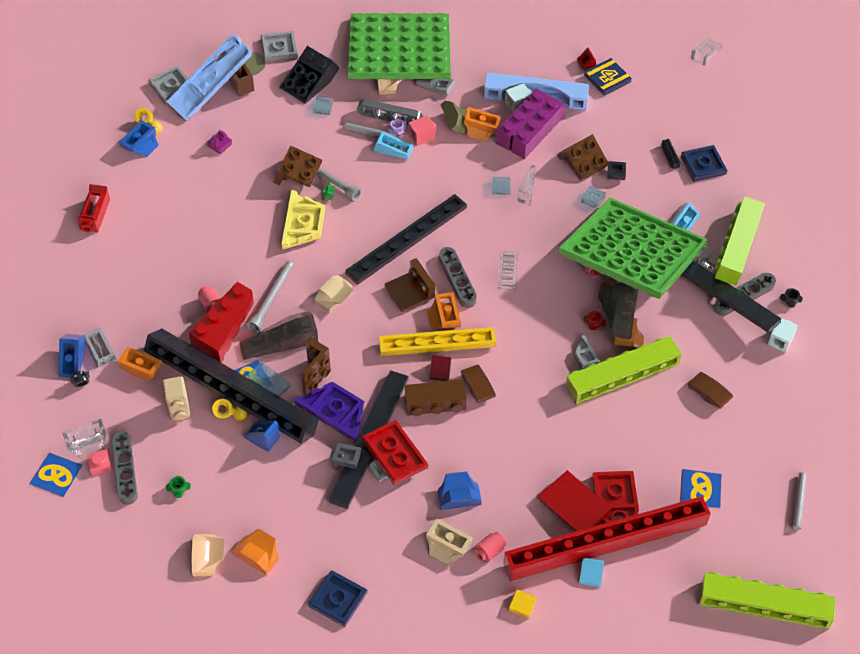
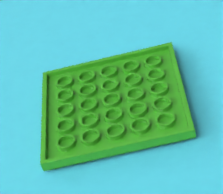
(399, 46)
(633, 247)

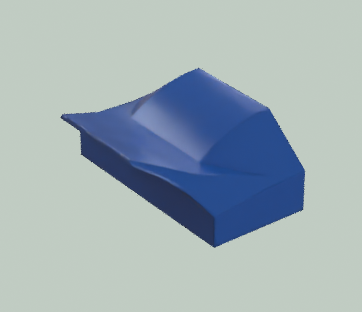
(140, 139)
(458, 491)

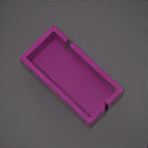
(530, 123)

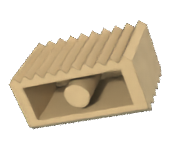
(176, 398)

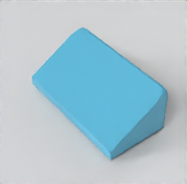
(685, 216)

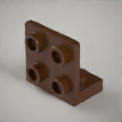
(585, 157)
(298, 166)
(412, 287)
(318, 367)

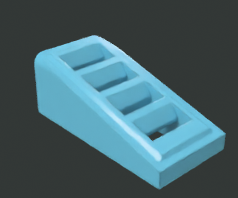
(383, 142)

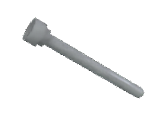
(352, 191)
(256, 322)

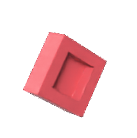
(99, 462)

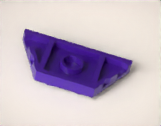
(335, 408)

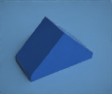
(263, 434)

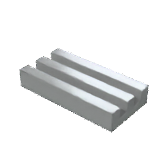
(111, 356)

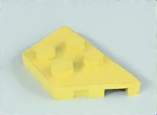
(303, 221)

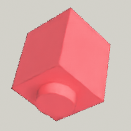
(422, 130)

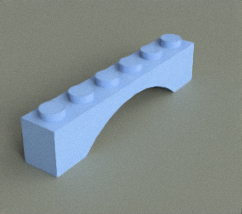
(570, 93)

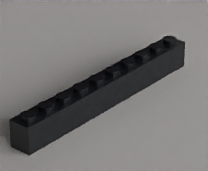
(231, 385)

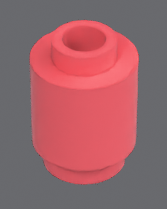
(208, 297)
(490, 547)

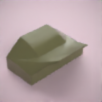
(455, 116)

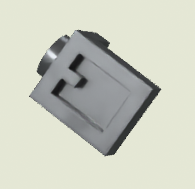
(345, 456)

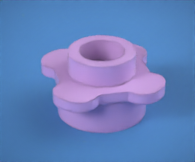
(397, 127)

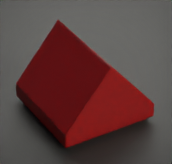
(586, 60)

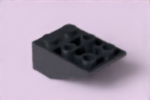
(309, 75)

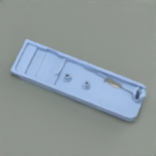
(209, 77)

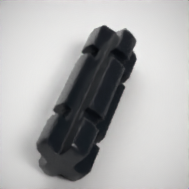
(670, 153)

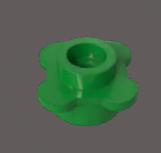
(328, 191)
(178, 481)

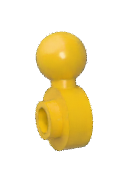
(143, 111)
(238, 413)

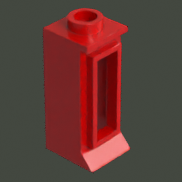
(92, 223)

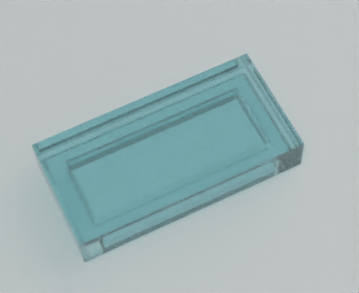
(269, 379)

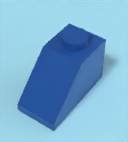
(71, 354)

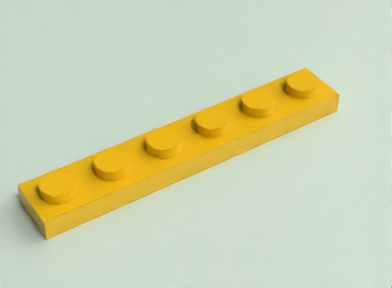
(437, 341)

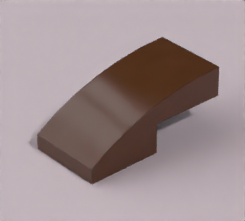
(478, 383)
(711, 389)

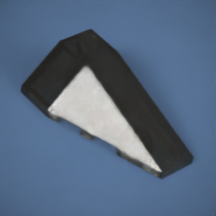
(619, 306)
(282, 336)

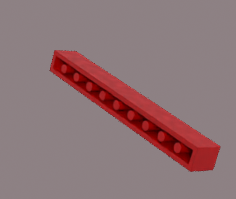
(606, 538)

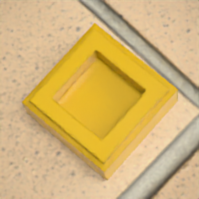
(522, 604)

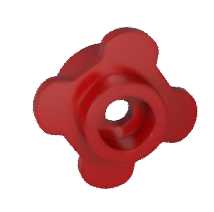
(597, 316)

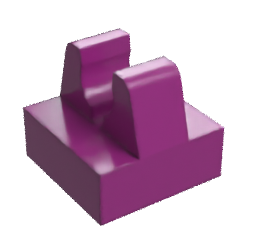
(219, 142)

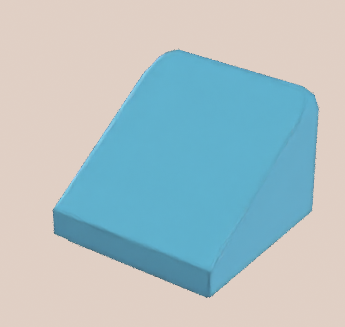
(591, 572)

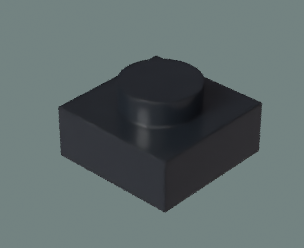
(616, 170)

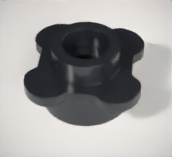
(791, 293)
(80, 378)

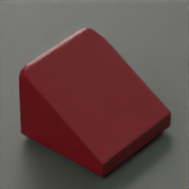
(440, 368)

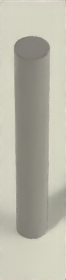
(370, 131)
(799, 502)

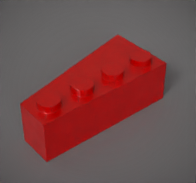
(222, 323)

